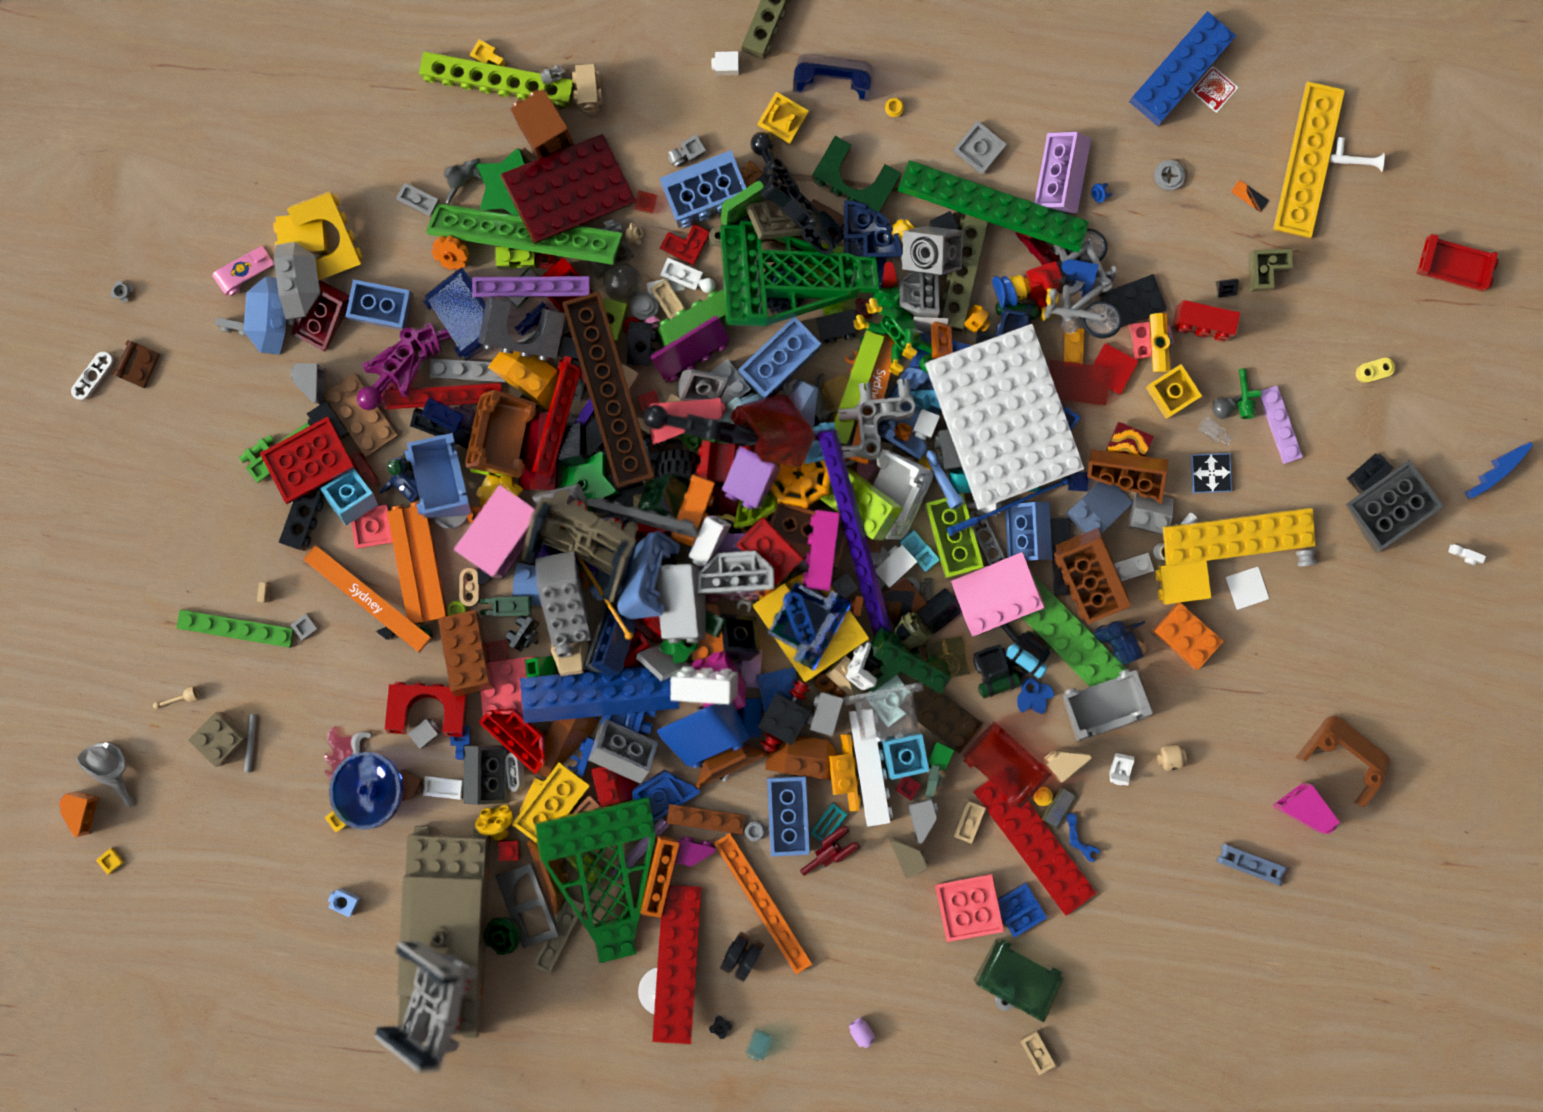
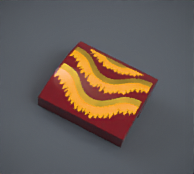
(1129, 440)

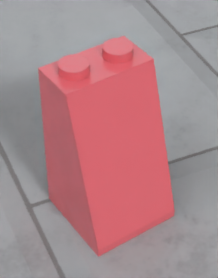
(704, 408)

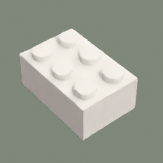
(704, 685)

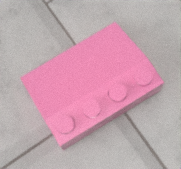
(997, 594)

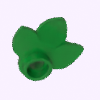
(679, 651)

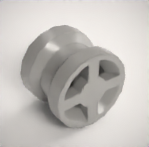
(1306, 558)

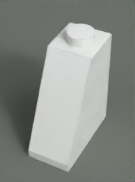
(709, 540)

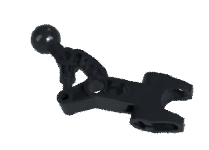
(787, 195)

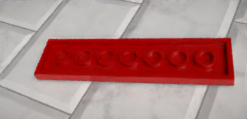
(1037, 848)
(677, 966)

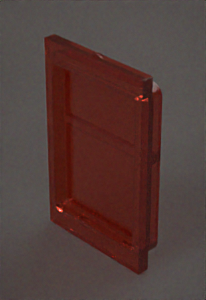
(1080, 381)

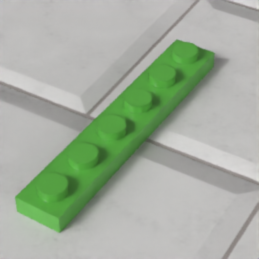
(235, 628)

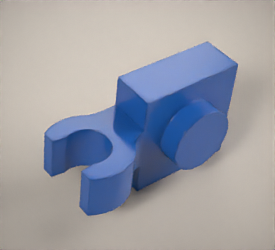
(460, 742)

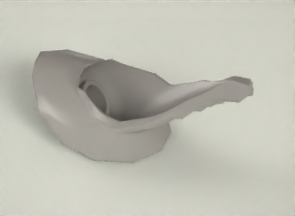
(106, 765)

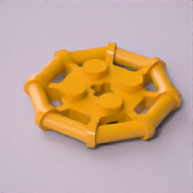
(801, 485)

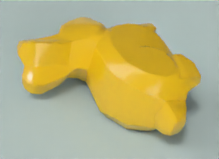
(490, 485)

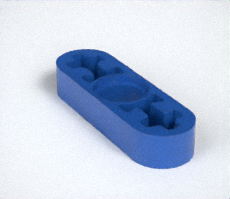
(799, 603)

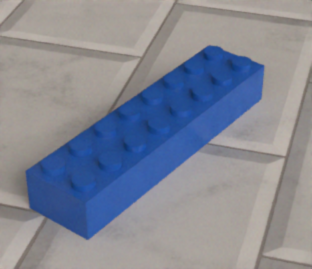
(594, 695)

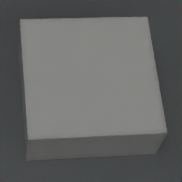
(304, 626)

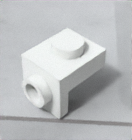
(1121, 769)

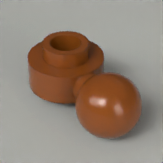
(827, 686)

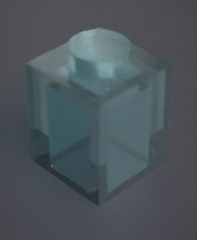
(758, 1045)

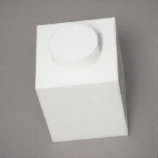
(725, 63)
(925, 424)

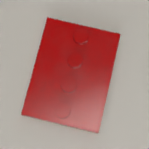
(307, 460)

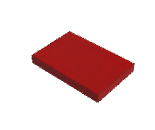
(772, 548)

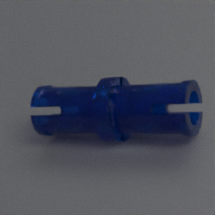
(531, 319)

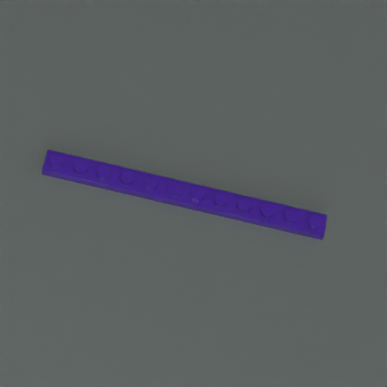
(854, 530)

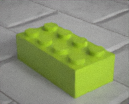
(875, 508)
(956, 552)

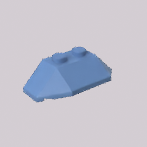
(265, 316)

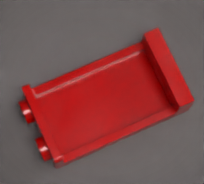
(1457, 264)

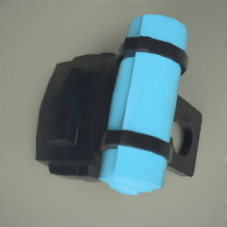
(1030, 653)

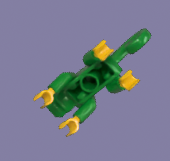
(899, 327)

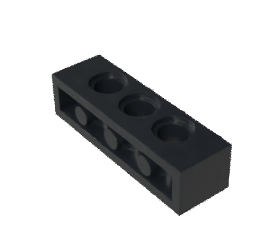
(295, 517)

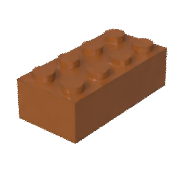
(465, 653)

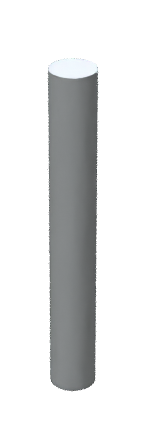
(250, 743)

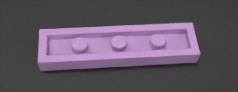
(1280, 425)

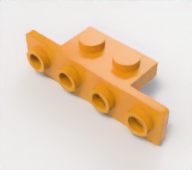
(843, 773)

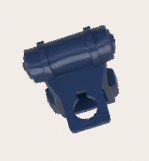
(1122, 640)

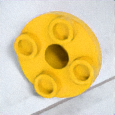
(494, 822)

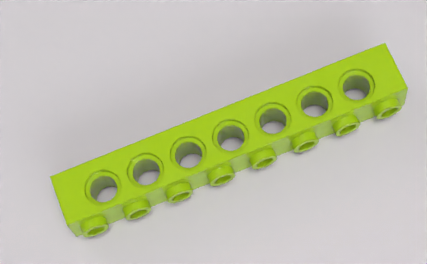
(431, 62)

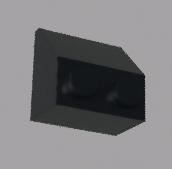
(740, 637)

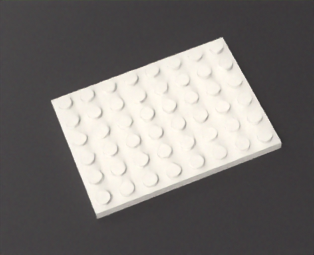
(1004, 416)

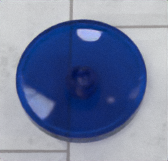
(366, 790)

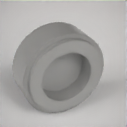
(754, 831)

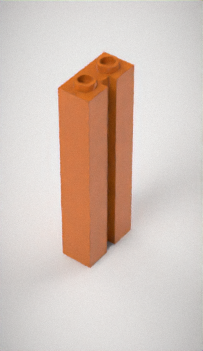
(417, 564)

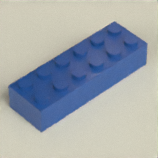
(1182, 68)

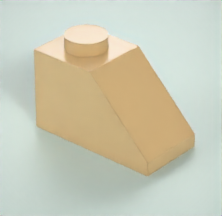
(838, 673)

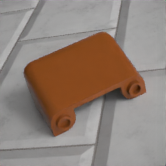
(499, 433)

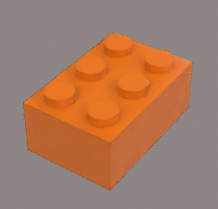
(1187, 636)

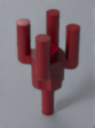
(831, 851)

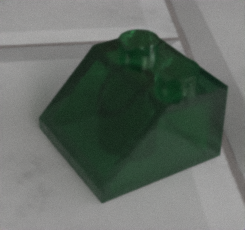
(663, 496)

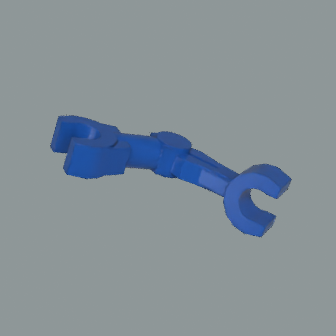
(1086, 849)

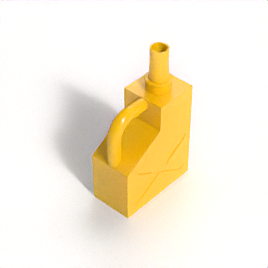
(847, 637)

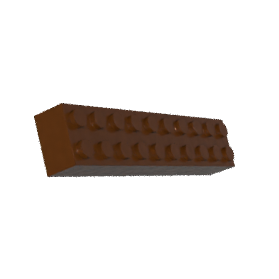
(608, 390)

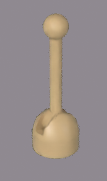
(190, 694)

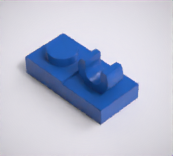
(586, 747)

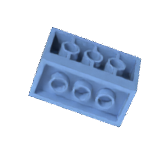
(695, 180)
(780, 358)

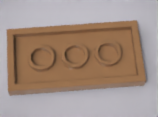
(367, 428)

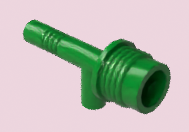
(1246, 406)

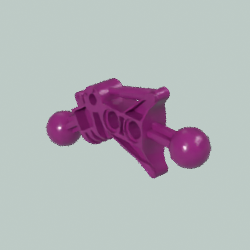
(406, 367)

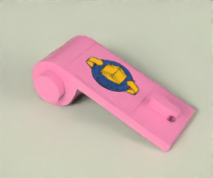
(242, 269)

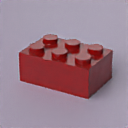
(1205, 320)

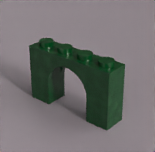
(828, 174)
(930, 672)

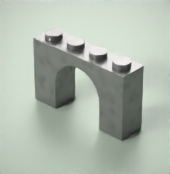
(543, 343)

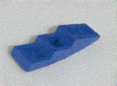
(1503, 466)

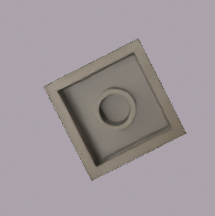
(217, 739)

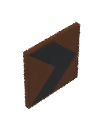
(902, 599)

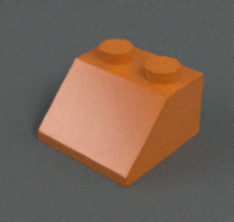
(78, 812)

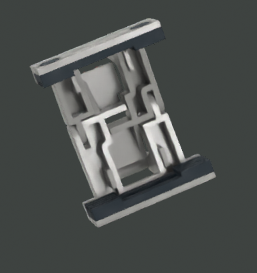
(438, 991)

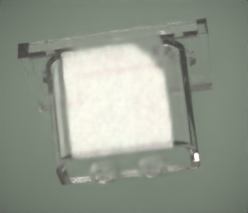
(885, 712)

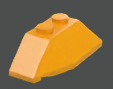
(528, 375)

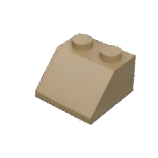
(1064, 763)

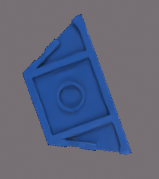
(664, 790)

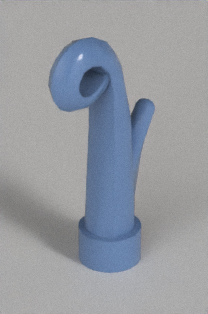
(953, 498)

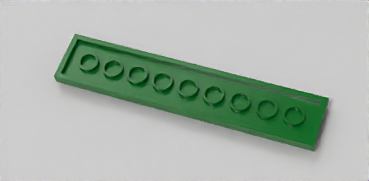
(993, 206)

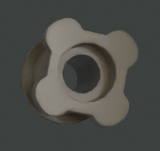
(712, 240)

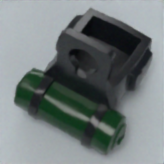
(995, 671)

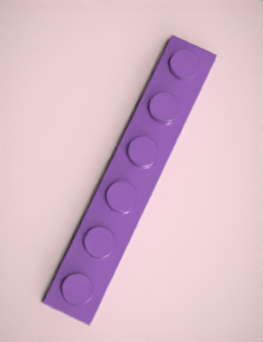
(530, 286)

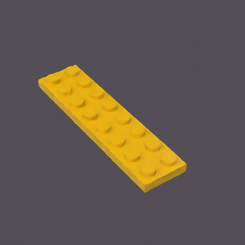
(1308, 160)
(1239, 536)

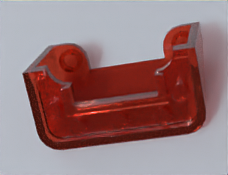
(781, 429)
(1006, 764)

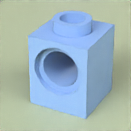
(352, 902)

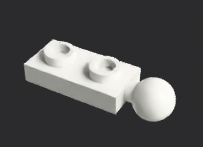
(686, 276)

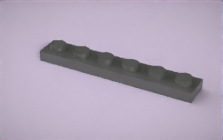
(648, 518)

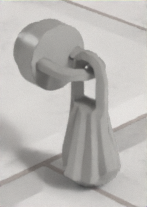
(557, 70)

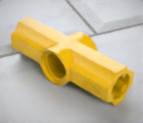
(1159, 329)

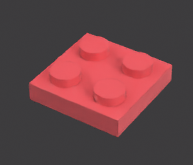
(372, 528)

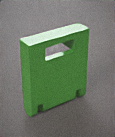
(735, 208)

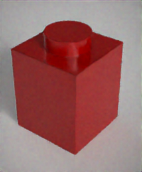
(509, 850)

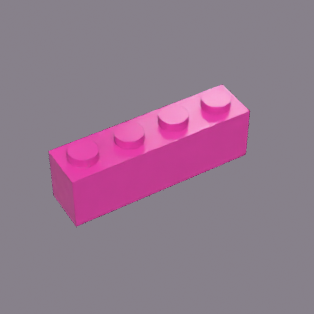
(822, 550)

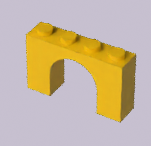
(326, 207)

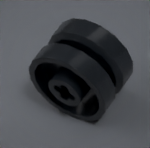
(740, 955)

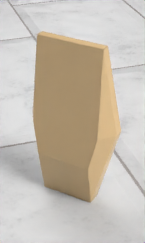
(575, 663)

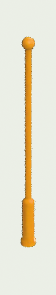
(628, 635)

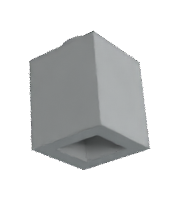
(424, 732)

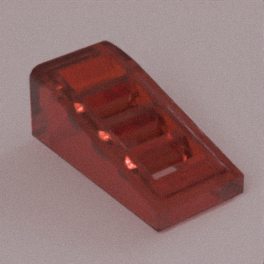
(364, 468)

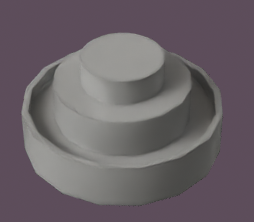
(644, 306)

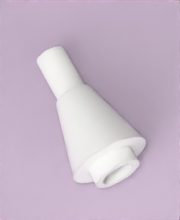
(972, 505)

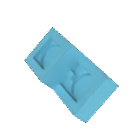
(925, 399)
(919, 550)

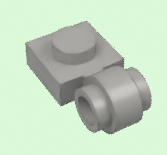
(690, 148)

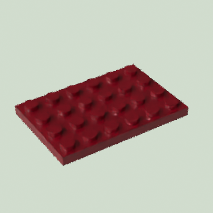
(568, 188)

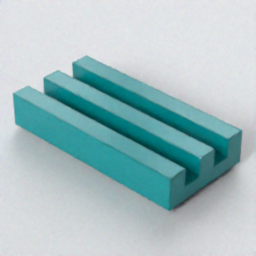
(838, 810)

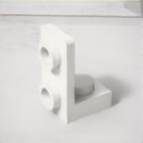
(856, 673)

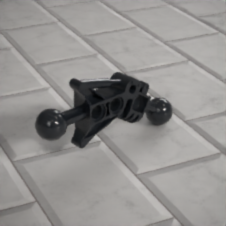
(657, 417)

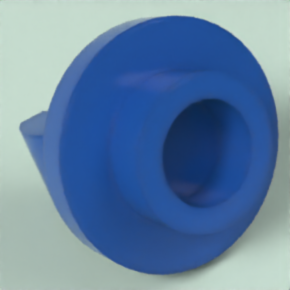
(1099, 192)

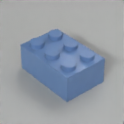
(379, 305)

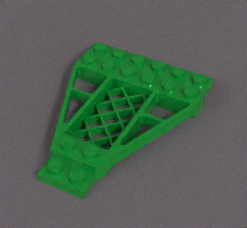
(745, 279)
(593, 831)

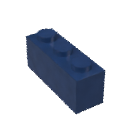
(613, 645)

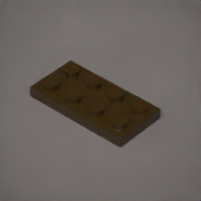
(945, 718)

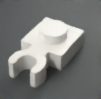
(1470, 556)

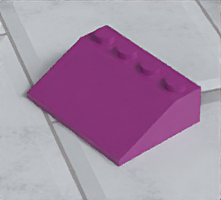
(691, 349)

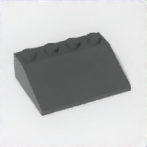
(1393, 506)

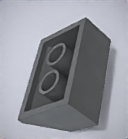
(485, 774)

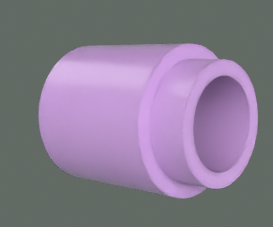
(861, 1033)

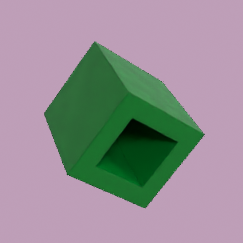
(540, 666)
(940, 756)

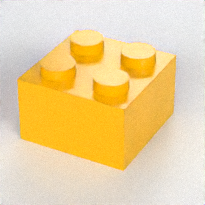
(1173, 391)

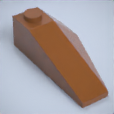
(564, 739)

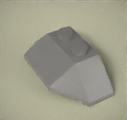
(296, 279)
(920, 294)
(735, 574)

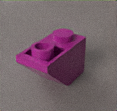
(692, 852)

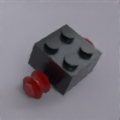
(785, 717)

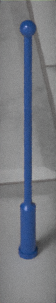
(973, 521)

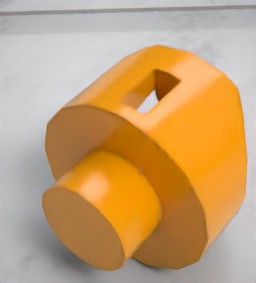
(977, 320)

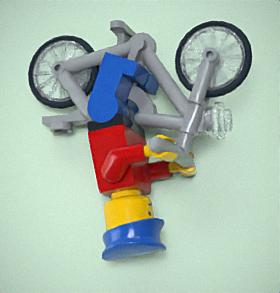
(1069, 275)

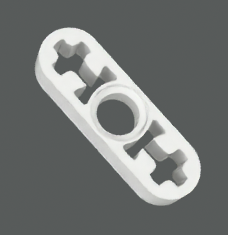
(84, 376)

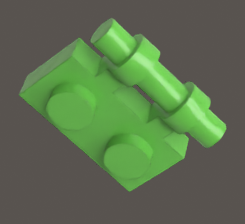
(257, 467)

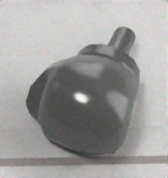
(1224, 406)

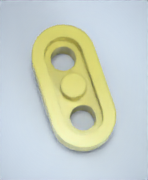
(1376, 370)

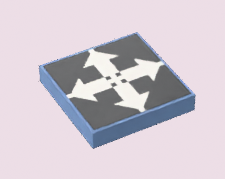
(1211, 473)

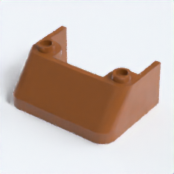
(1335, 732)

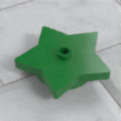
(495, 193)
(590, 477)

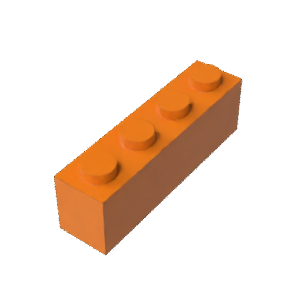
(659, 875)

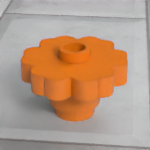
(450, 252)

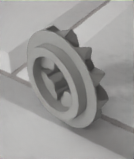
(1176, 170)

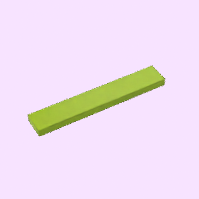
(860, 374)

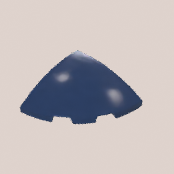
(868, 233)

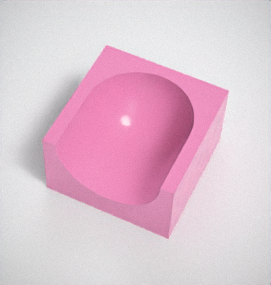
(497, 533)

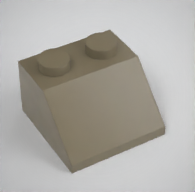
(909, 857)

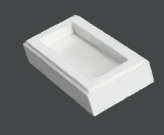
(443, 787)

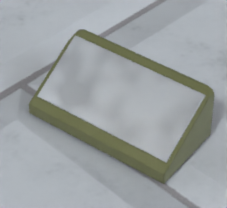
(1058, 807)

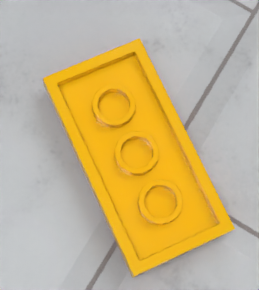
(552, 800)

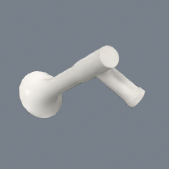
(1346, 159)

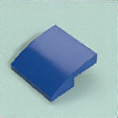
(1020, 910)

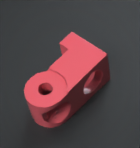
(1141, 340)

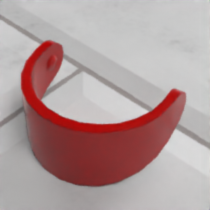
(889, 276)

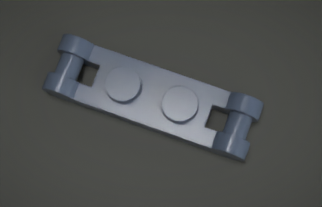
(1252, 864)

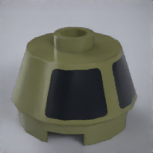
(912, 631)

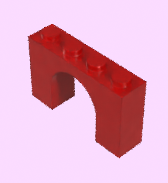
(403, 697)

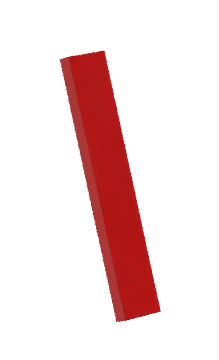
(445, 394)
(556, 419)

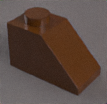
(411, 784)

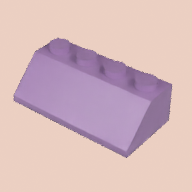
(1063, 171)

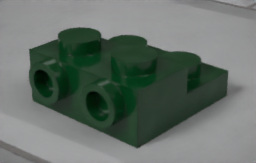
(887, 674)

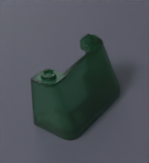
(1019, 980)

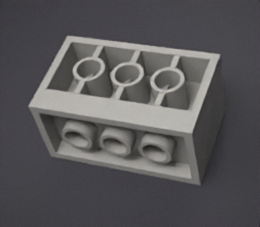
(563, 598)

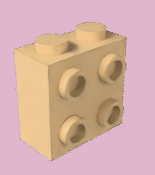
(588, 94)

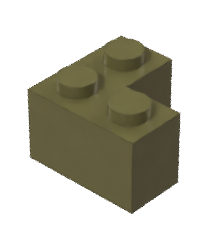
(1264, 264)

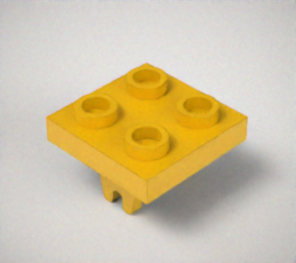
(783, 118)

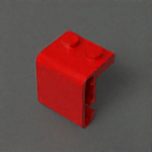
(717, 460)

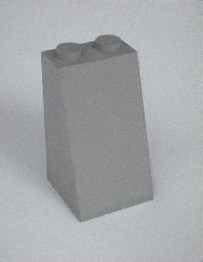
(683, 606)

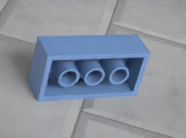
(788, 815)

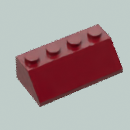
(531, 441)

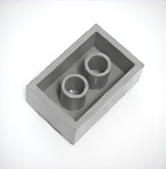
(623, 751)

